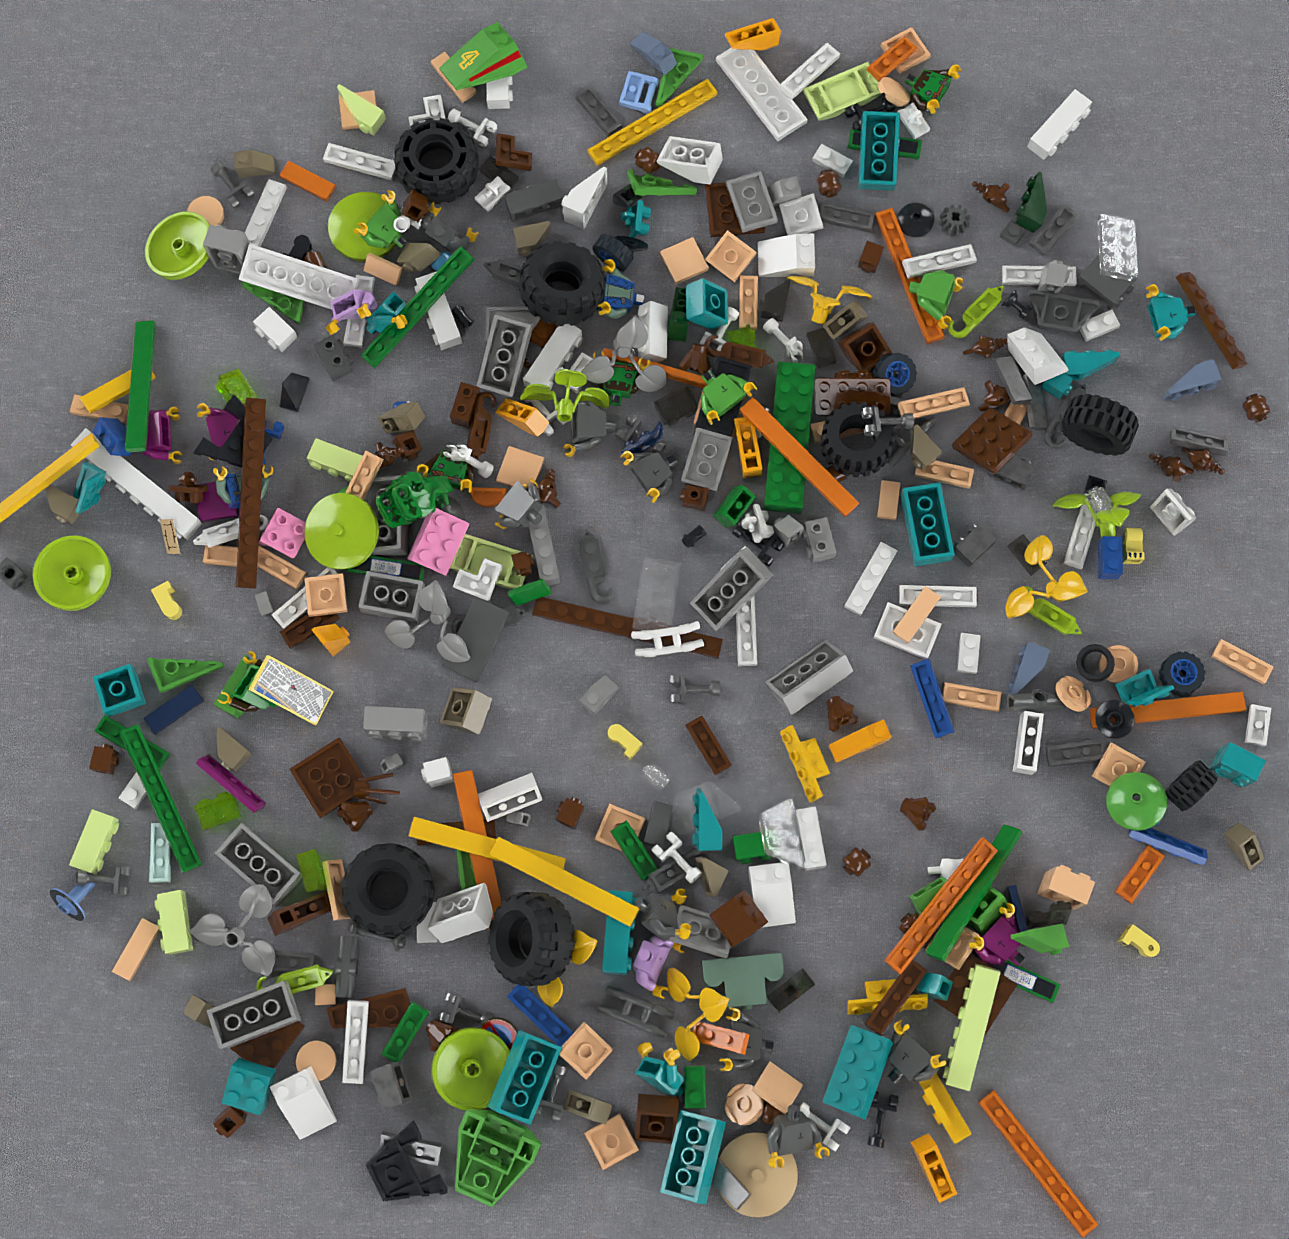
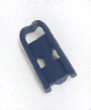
(645, 437)

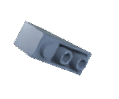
(1200, 377)
(1031, 663)

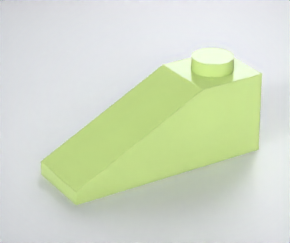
(364, 113)

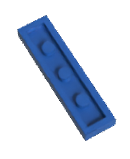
(932, 698)
(1171, 844)
(540, 1014)

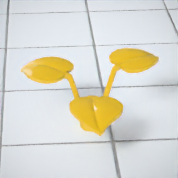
(821, 310)
(1068, 587)
(582, 950)
(710, 1003)

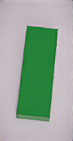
(633, 850)
(405, 1032)

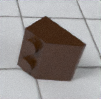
(864, 347)
(738, 918)
(656, 1118)

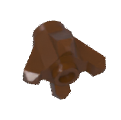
(696, 359)
(839, 713)
(918, 811)
(354, 813)
(438, 1032)

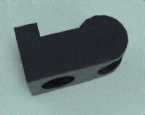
(301, 247)

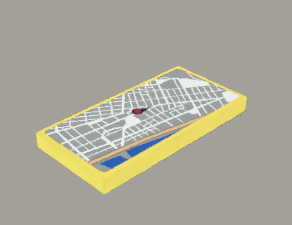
(291, 690)

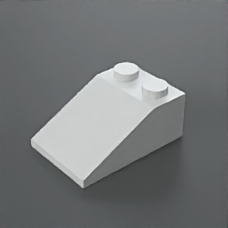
(691, 158)
(584, 198)
(787, 256)
(1172, 511)
(773, 892)
(303, 1102)

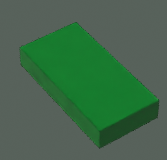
(529, 592)

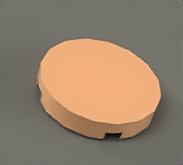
(894, 92)
(208, 208)
(1125, 663)
(1073, 694)
(319, 1056)
(743, 1105)

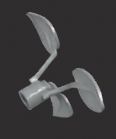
(630, 335)
(430, 599)
(212, 931)

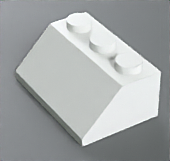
(1035, 355)
(461, 913)

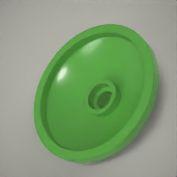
(1136, 814)

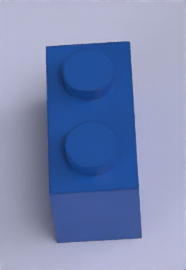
(112, 435)
(1110, 558)

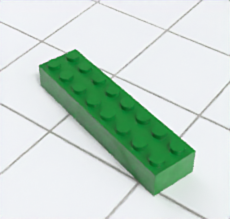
(793, 411)

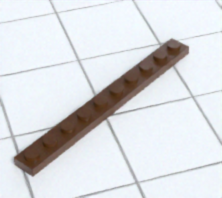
(250, 493)
(614, 624)

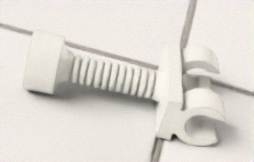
(454, 116)
(403, 223)
(732, 316)
(771, 326)
(549, 416)
(463, 454)
(692, 873)
(827, 1129)

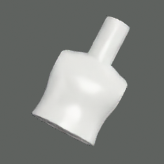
(946, 867)

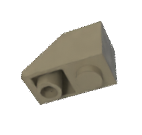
(402, 418)

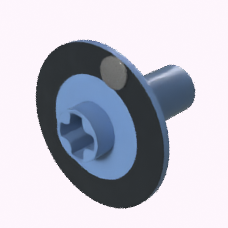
(69, 902)

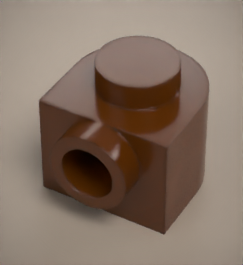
(522, 563)

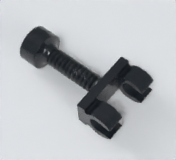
(855, 110)
(764, 558)
(876, 1140)

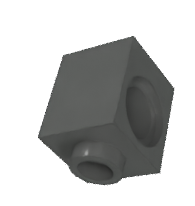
(8, 566)

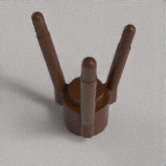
(362, 789)

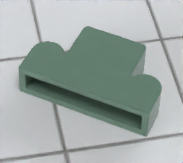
(743, 977)

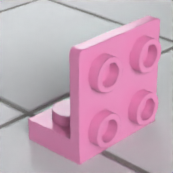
(284, 533)

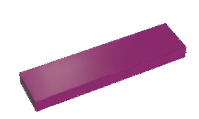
(231, 783)

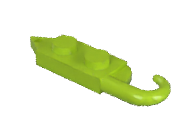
(978, 311)
(1054, 616)
(302, 978)

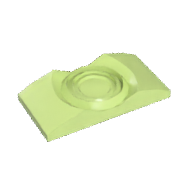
(838, 92)
(474, 550)

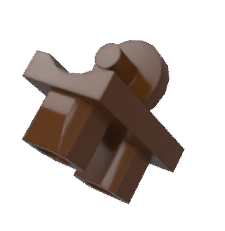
(187, 486)

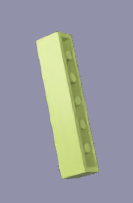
(972, 1027)

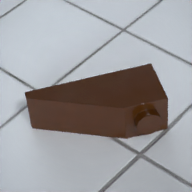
(299, 913)

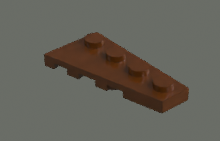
(383, 1010)

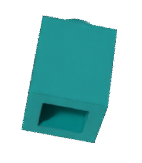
(1058, 385)
(935, 986)

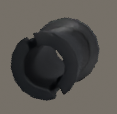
(459, 313)
(691, 538)

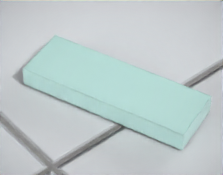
(159, 856)

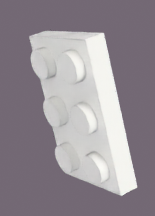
(919, 644)

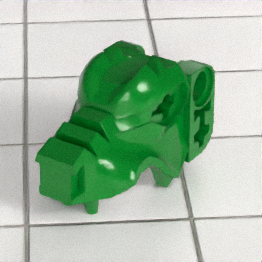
(417, 499)

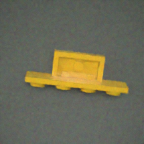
(807, 762)
(875, 992)
(945, 1109)

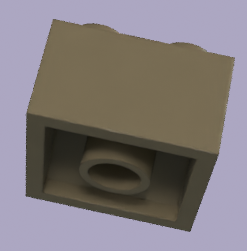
(466, 710)

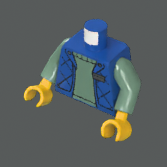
(618, 293)
(230, 486)

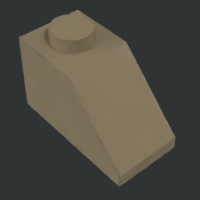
(253, 163)
(531, 237)
(417, 256)
(845, 320)
(922, 449)
(62, 505)
(230, 751)
(1244, 845)
(587, 1107)

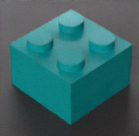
(706, 304)
(119, 690)
(1237, 765)
(249, 1086)

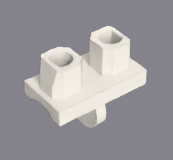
(914, 121)
(492, 193)
(756, 523)

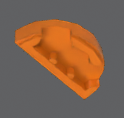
(488, 496)

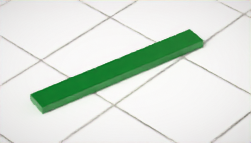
(418, 306)
(140, 386)
(160, 798)
(968, 903)

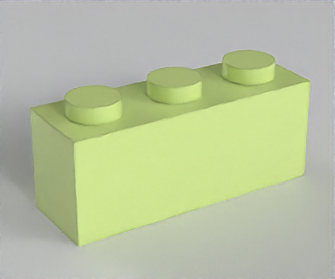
(333, 459)
(94, 842)
(174, 922)

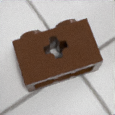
(464, 405)

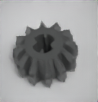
(951, 225)

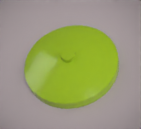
(343, 220)
(176, 246)
(341, 531)
(71, 573)
(469, 1067)

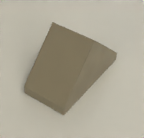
(712, 875)
(197, 1010)

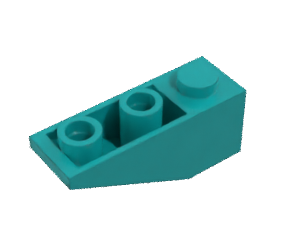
(1088, 362)
(707, 829)

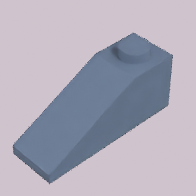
(654, 52)

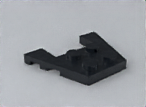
(233, 447)
(394, 1172)

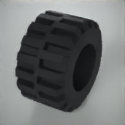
(1191, 785)

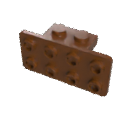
(852, 387)

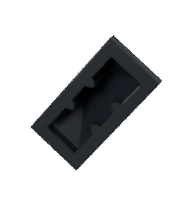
(625, 197)
(293, 391)

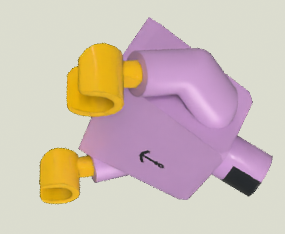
(351, 306)
(651, 961)

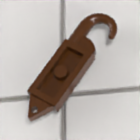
(741, 353)
(480, 426)

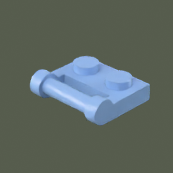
(633, 89)

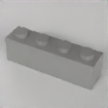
(544, 550)

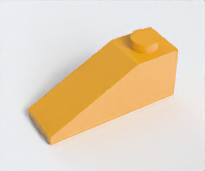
(755, 36)
(523, 416)
(748, 448)
(332, 637)
(860, 741)
(934, 1167)

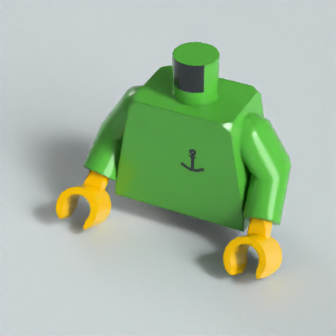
(380, 229)
(935, 294)
(723, 394)

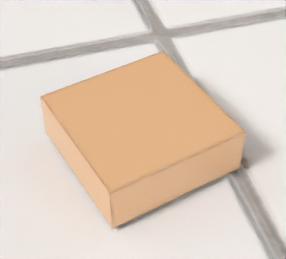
(325, 994)

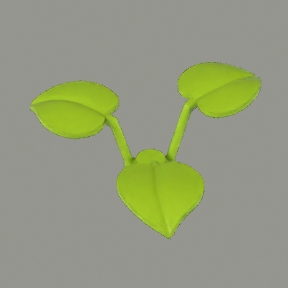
(565, 406)
(1107, 518)

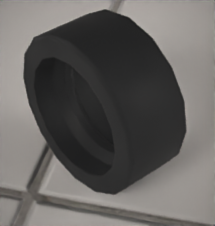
(1095, 648)

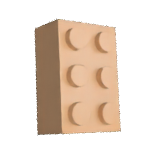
(1066, 886)

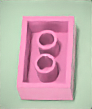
(438, 541)

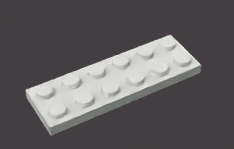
(761, 91)
(294, 277)

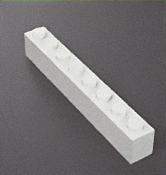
(142, 489)

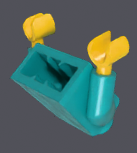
(1167, 313)
(387, 314)
(659, 1073)

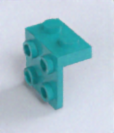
(88, 486)
(1141, 689)

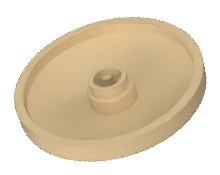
(770, 1187)

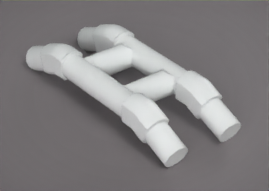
(675, 632)

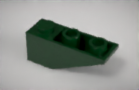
(1034, 207)
(678, 323)

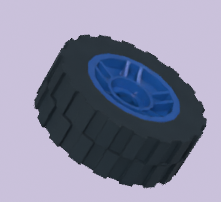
(610, 248)
(905, 373)
(1189, 665)

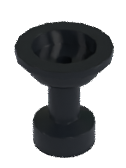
(1012, 300)

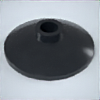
(912, 226)
(633, 244)
(1123, 715)

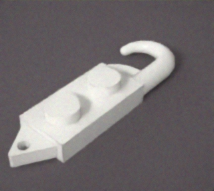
(223, 533)

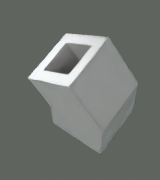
(264, 603)
(391, 763)
(518, 818)

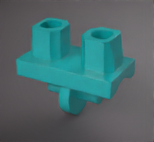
(633, 219)

